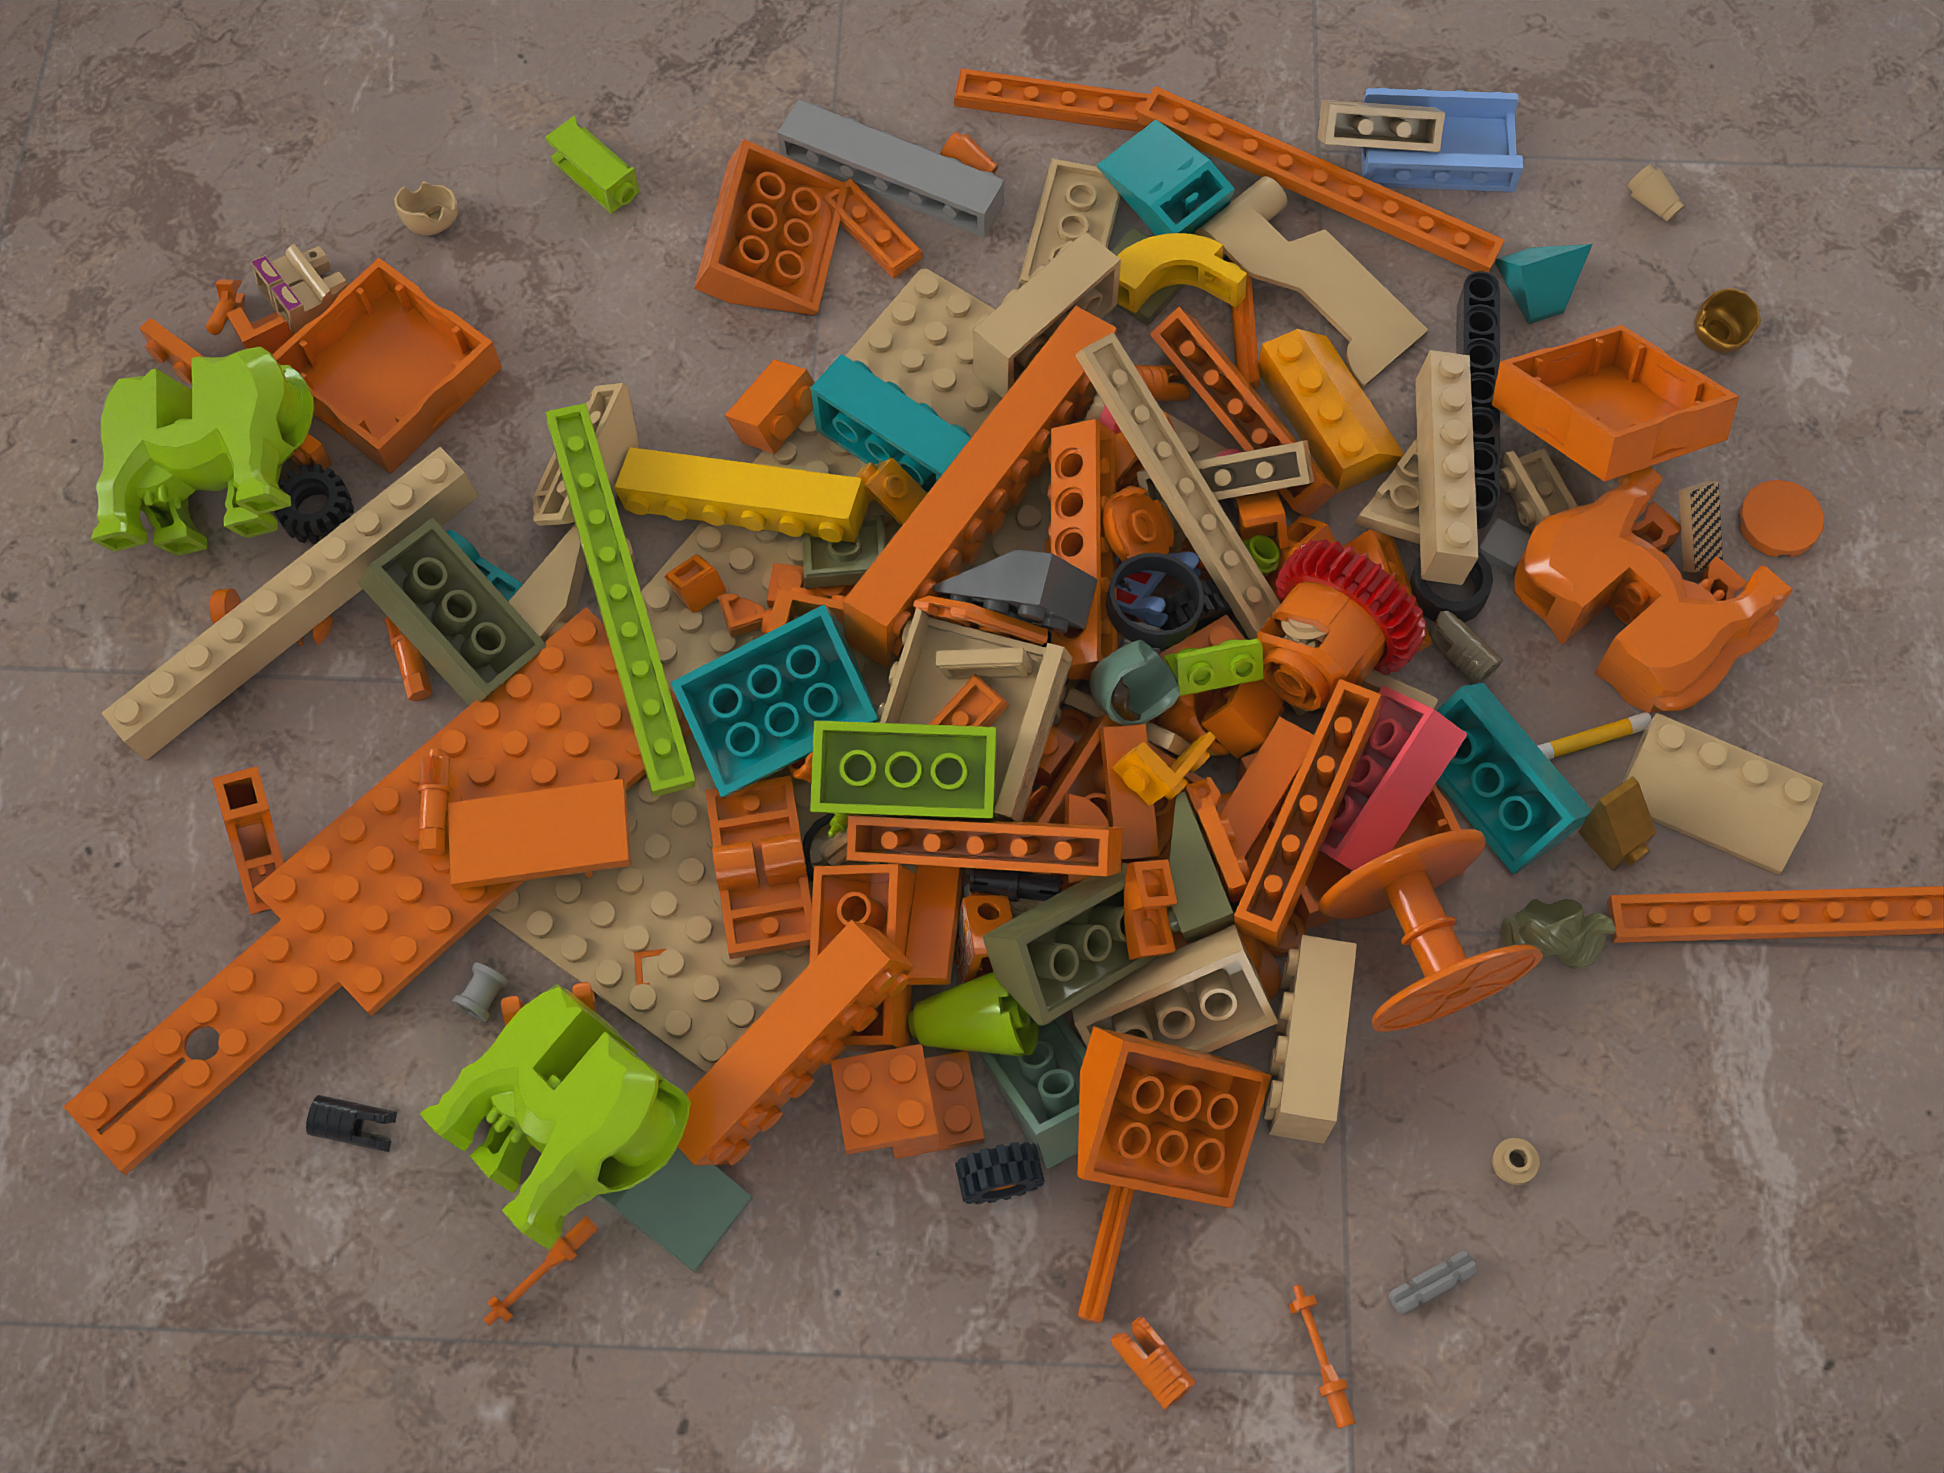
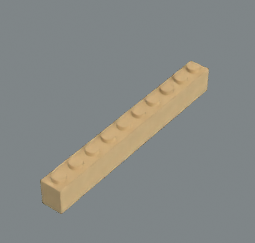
(285, 607)

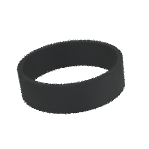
(1170, 566)

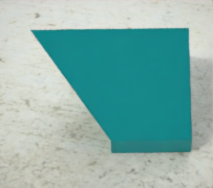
(1543, 278)

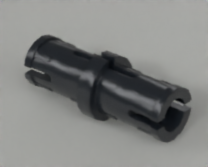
(1015, 884)

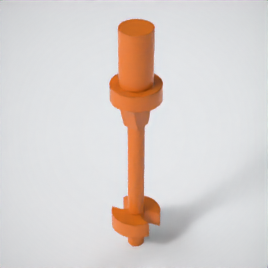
(562, 1250)
(1333, 1387)

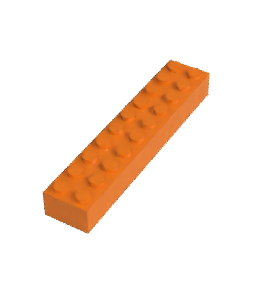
(974, 491)

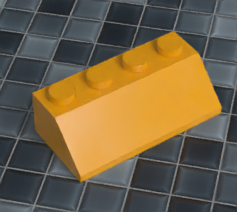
(1327, 408)

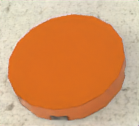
(1781, 518)
(1136, 524)

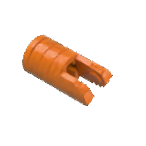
(1159, 382)
(1161, 1370)

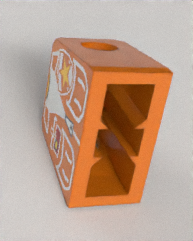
(977, 916)

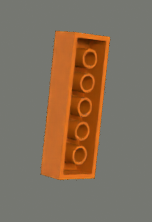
(791, 1043)

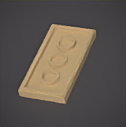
(1072, 202)

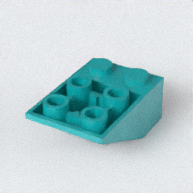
(1167, 181)

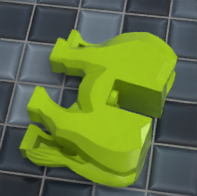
(175, 440)
(576, 1096)

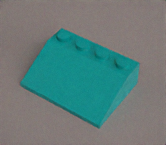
(761, 700)

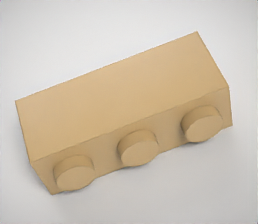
(1381, 125)

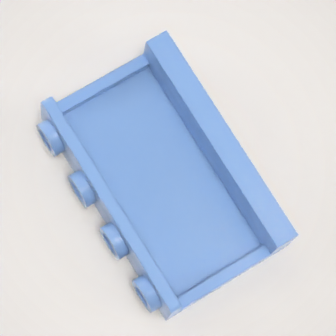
(1475, 144)

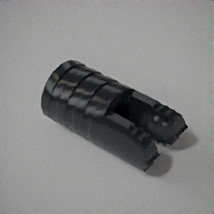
(344, 1122)

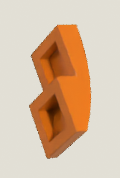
(1146, 920)

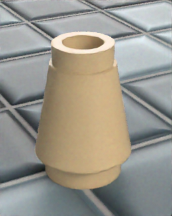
(1655, 192)

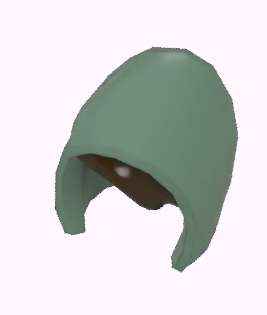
(1133, 684)

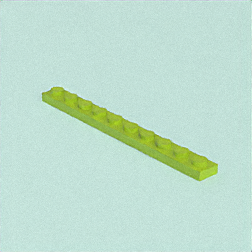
(620, 601)

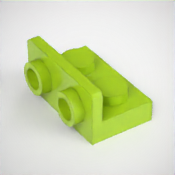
(1217, 665)

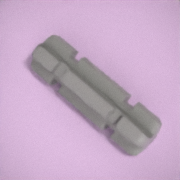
(1432, 1282)

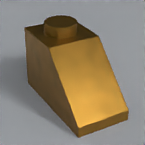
(1620, 826)

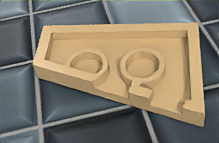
(1396, 502)

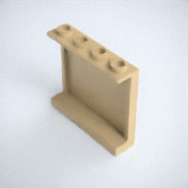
(1022, 729)

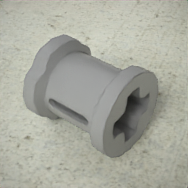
(480, 991)

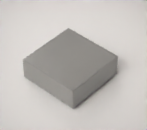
(1504, 545)

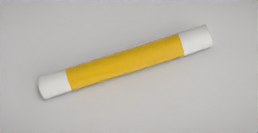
(1595, 736)

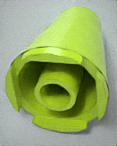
(975, 1019)

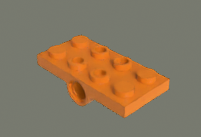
(760, 868)

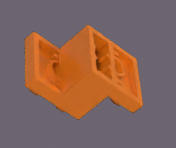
(907, 1101)

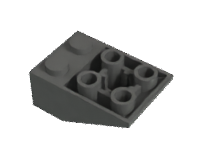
(1028, 588)

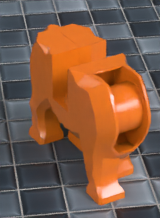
(1677, 631)

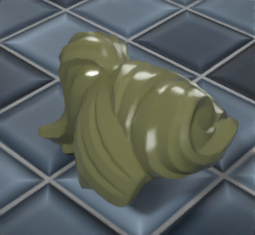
(1559, 931)

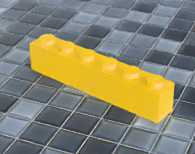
(742, 494)

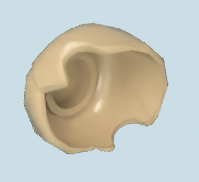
(427, 209)

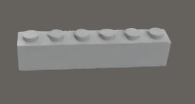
(892, 167)

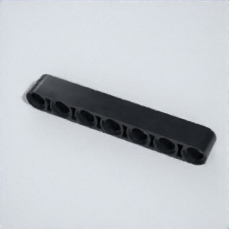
(1483, 349)

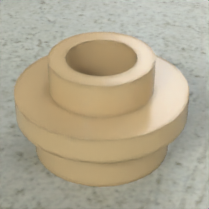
(1509, 1172)

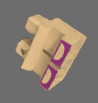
(294, 284)

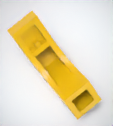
(1177, 260)

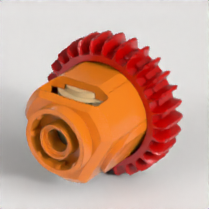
(1335, 623)

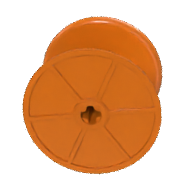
(1406, 883)

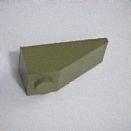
(1198, 889)

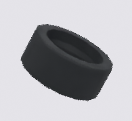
(1464, 610)

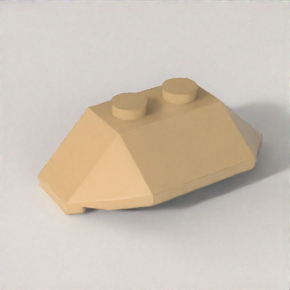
(615, 433)

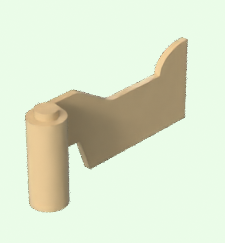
(1320, 271)

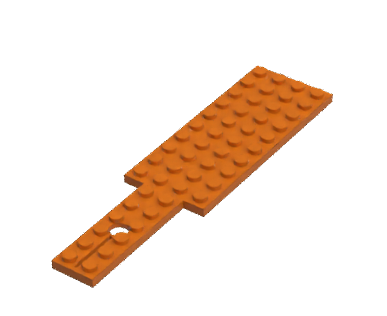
(361, 898)

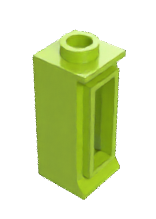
(593, 165)

